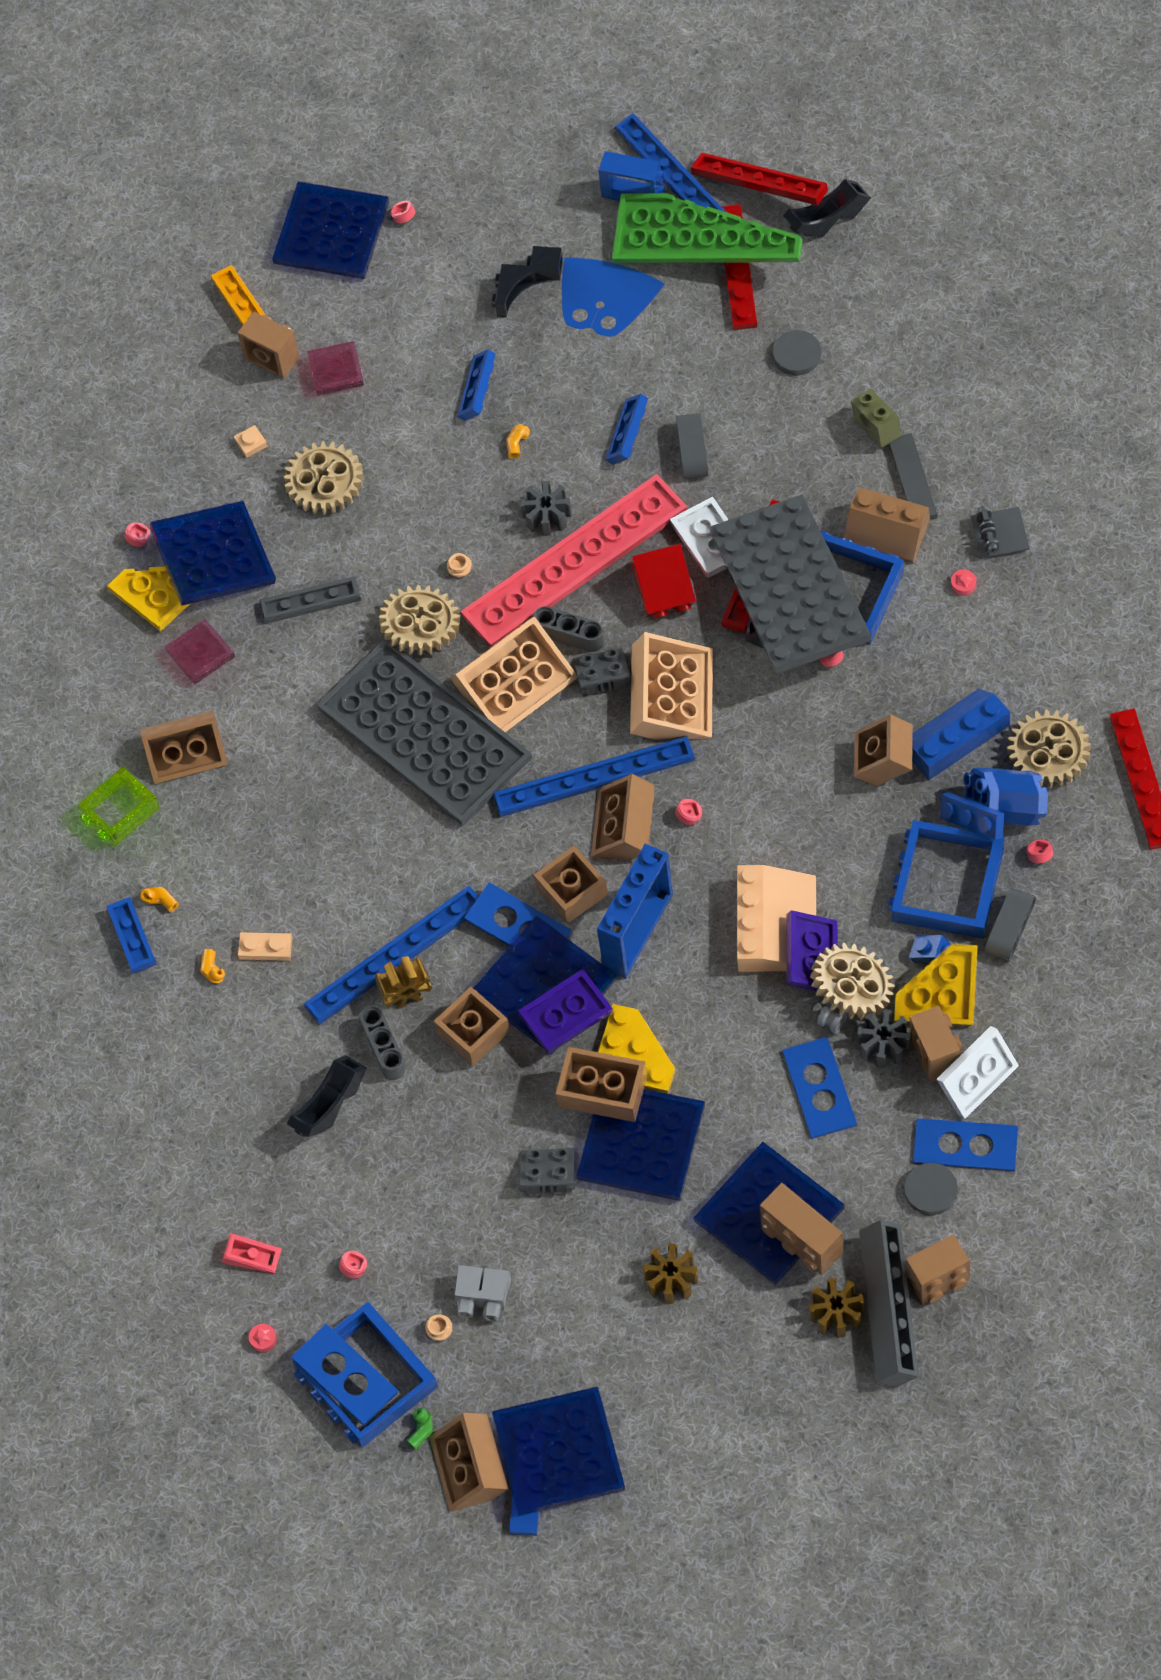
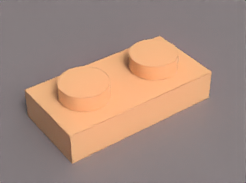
(265, 946)

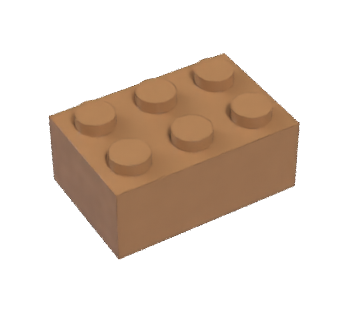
(601, 1084)
(801, 1229)

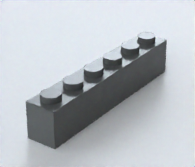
(888, 1303)

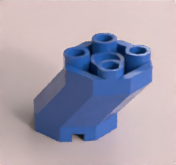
(1010, 792)

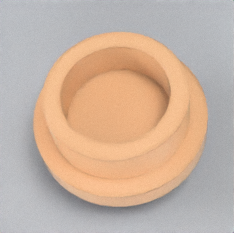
(459, 565)
(438, 1327)

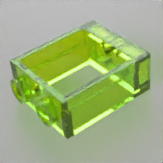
(116, 834)

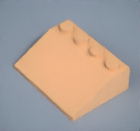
(515, 675)
(670, 688)
(762, 904)

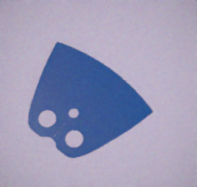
(621, 289)

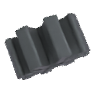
(546, 508)
(872, 1042)

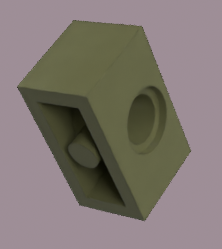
(876, 418)

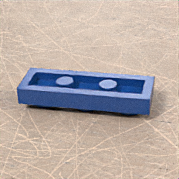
(476, 385)
(627, 429)
(972, 815)
(131, 935)

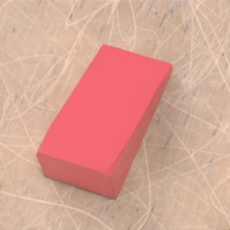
(250, 1254)

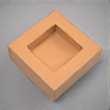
(250, 441)

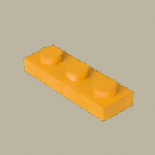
(236, 294)

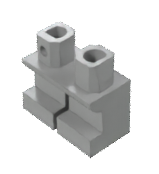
(482, 1290)

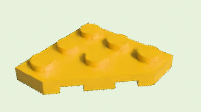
(148, 594)
(945, 983)
(631, 1038)

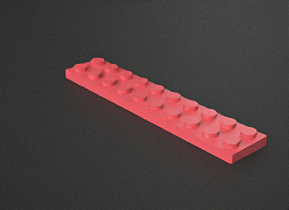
(574, 560)

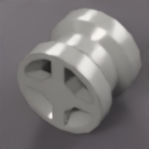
(832, 1019)

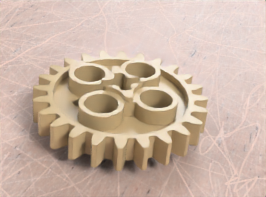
(313, 493)
(419, 620)
(1041, 729)
(852, 981)

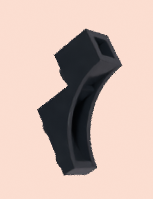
(842, 202)
(542, 266)
(323, 1107)

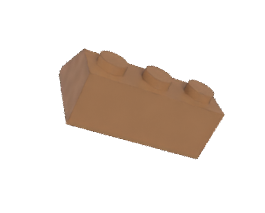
(887, 524)
(183, 747)
(623, 818)
(468, 1461)

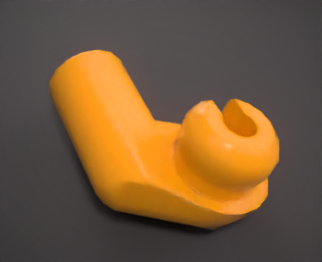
(512, 440)
(159, 895)
(208, 969)

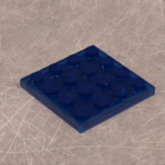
(330, 230)
(212, 553)
(532, 967)
(644, 1154)
(735, 1212)
(558, 1451)

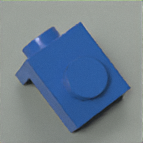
(927, 948)

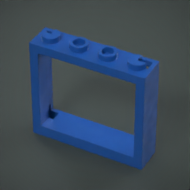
(874, 558)
(635, 910)
(942, 921)
(347, 1328)

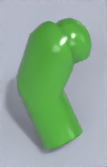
(424, 1428)

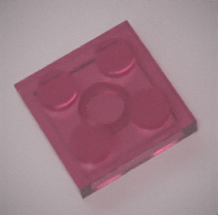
(335, 368)
(200, 651)

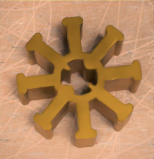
(403, 982)
(681, 1274)
(829, 1316)

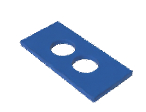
(493, 899)
(818, 1121)
(1000, 1158)
(361, 1406)

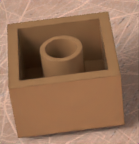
(268, 344)
(883, 750)
(570, 884)
(471, 1026)
(934, 1041)
(938, 1270)

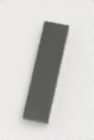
(912, 473)
(310, 600)

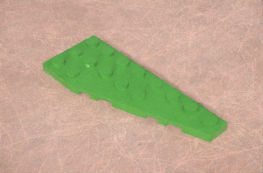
(678, 231)

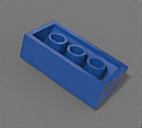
(958, 732)

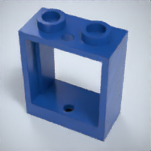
(629, 167)

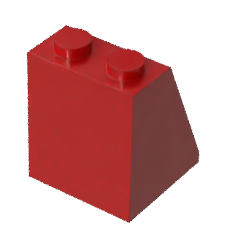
(663, 581)

